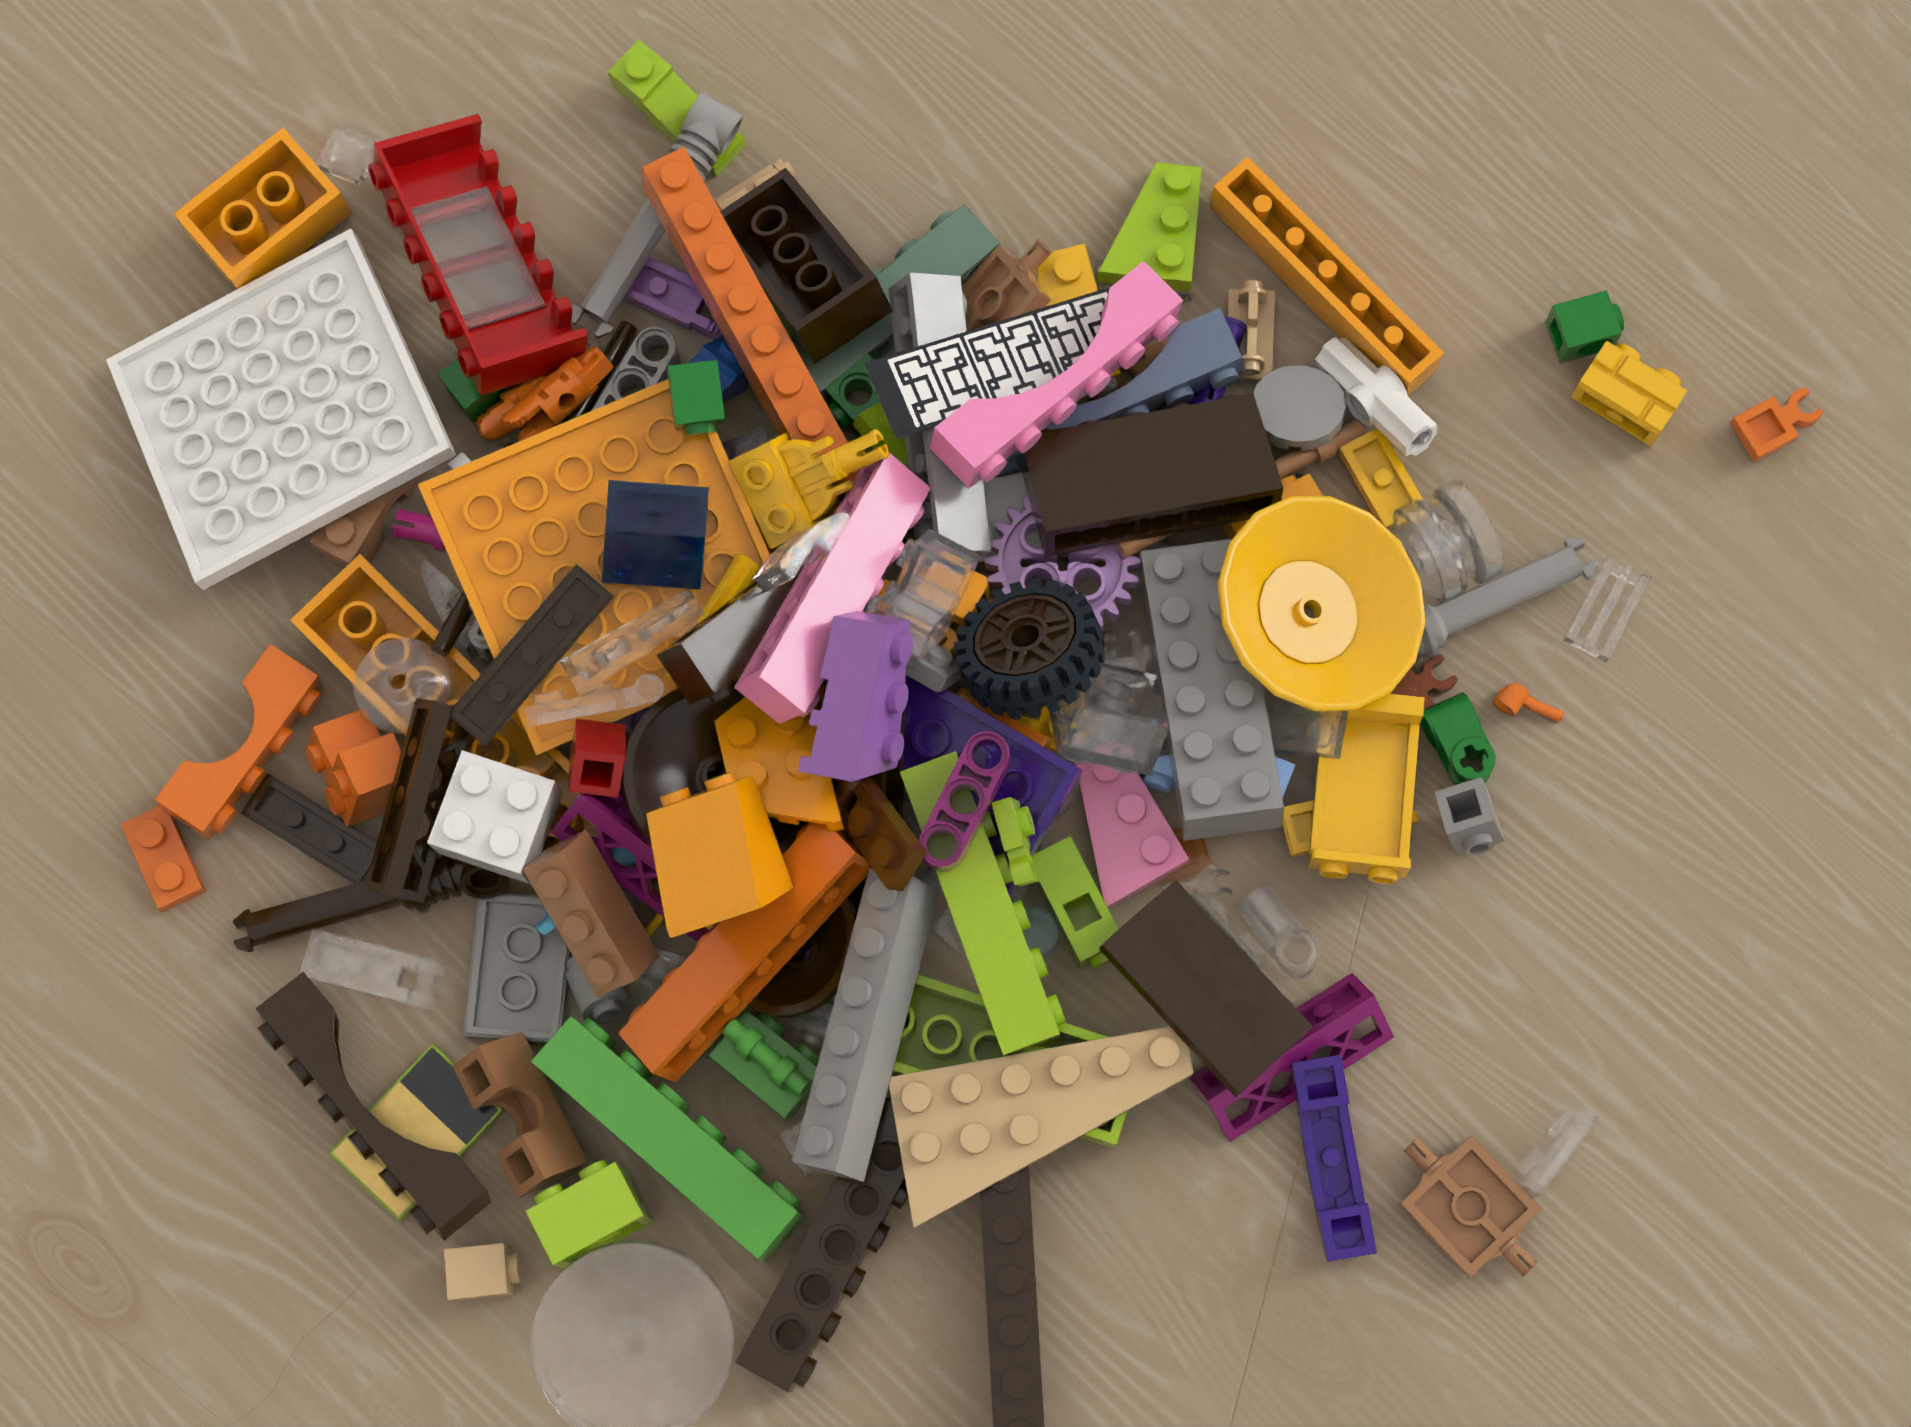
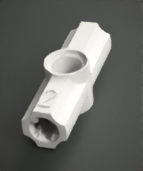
(1377, 396)

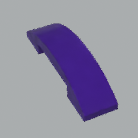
(1332, 1158)

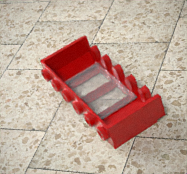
(475, 255)

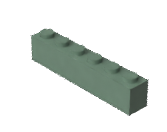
(952, 247)

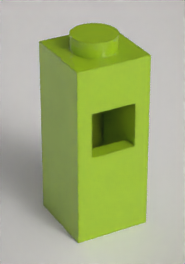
(1074, 902)

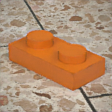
(163, 858)

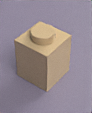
(481, 1271)

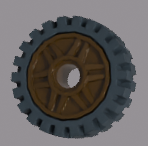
(1030, 648)

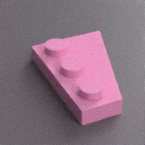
(1126, 832)

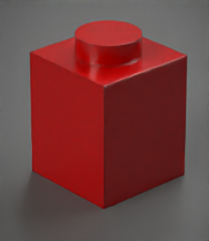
(597, 758)

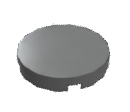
(1300, 407)

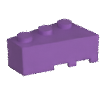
(862, 699)

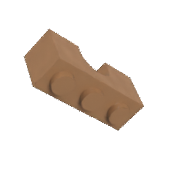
(360, 529)
(505, 1077)

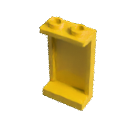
(1368, 794)

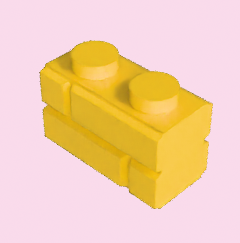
(1629, 392)

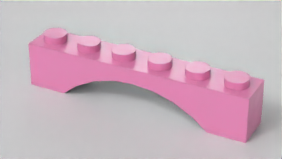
(988, 431)

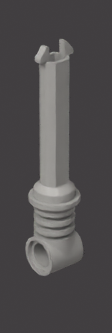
(704, 134)
(1502, 594)

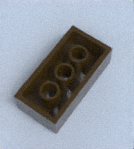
(805, 266)

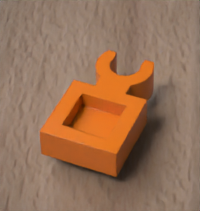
(1770, 426)

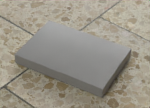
(515, 972)

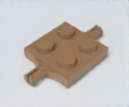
(1005, 286)
(1470, 1206)

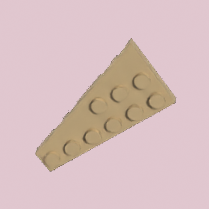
(998, 1115)

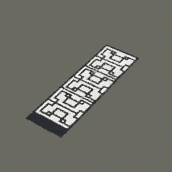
(992, 361)

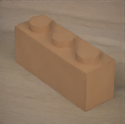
(591, 913)

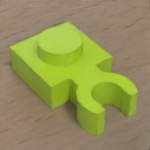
(1014, 828)

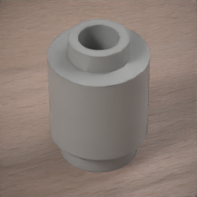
(599, 1009)

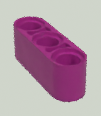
(970, 777)

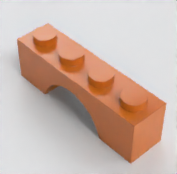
(206, 792)

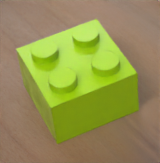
(588, 1213)

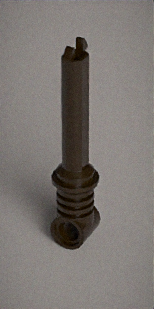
(353, 901)

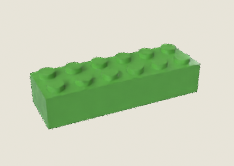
(667, 1139)

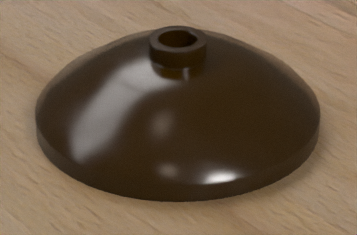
(812, 982)

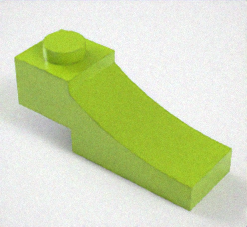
(661, 95)

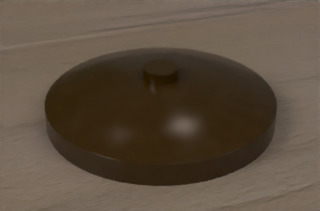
(678, 749)

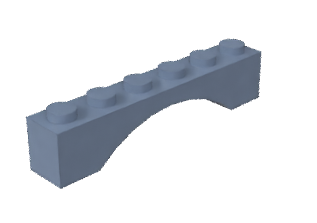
(1195, 357)

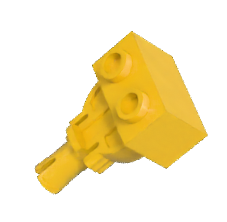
(792, 483)

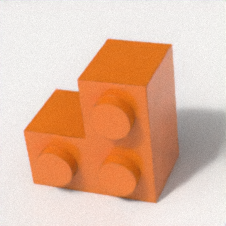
(355, 766)

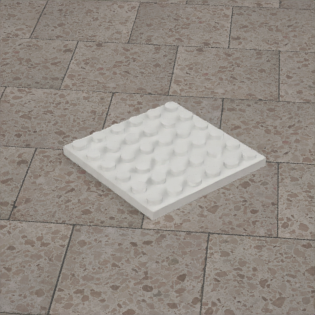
(279, 409)

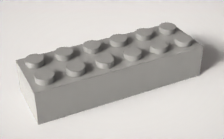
(1213, 705)

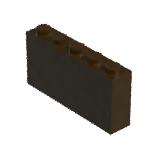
(1150, 474)

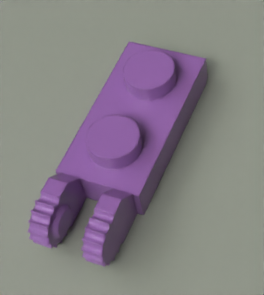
(672, 297)

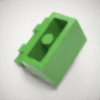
(766, 1063)

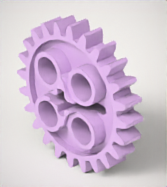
(1014, 549)

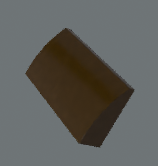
(1205, 988)

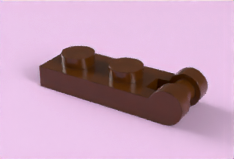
(879, 832)

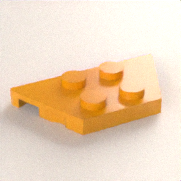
(772, 753)

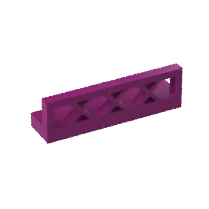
(617, 831)
(1333, 1019)

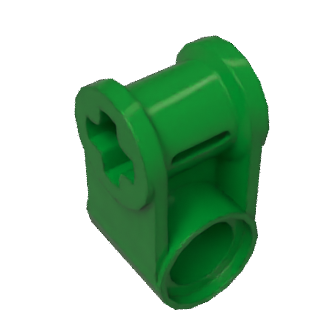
(1456, 733)

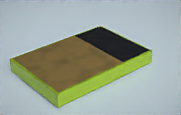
(424, 1108)

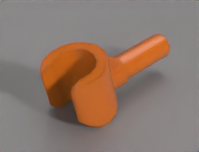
(1515, 695)

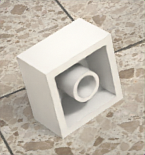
(495, 816)

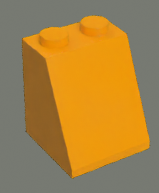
(715, 854)

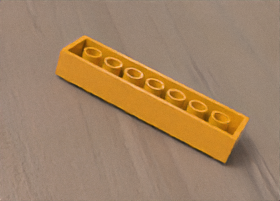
(365, 610)

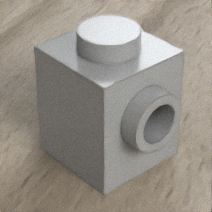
(1469, 817)

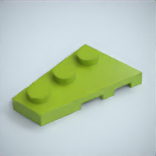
(1159, 228)

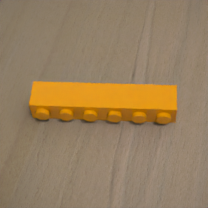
(1323, 274)

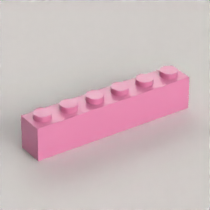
(789, 659)

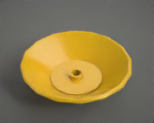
(1351, 578)

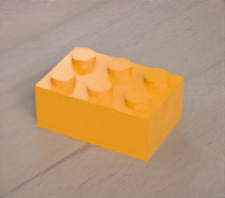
(263, 211)

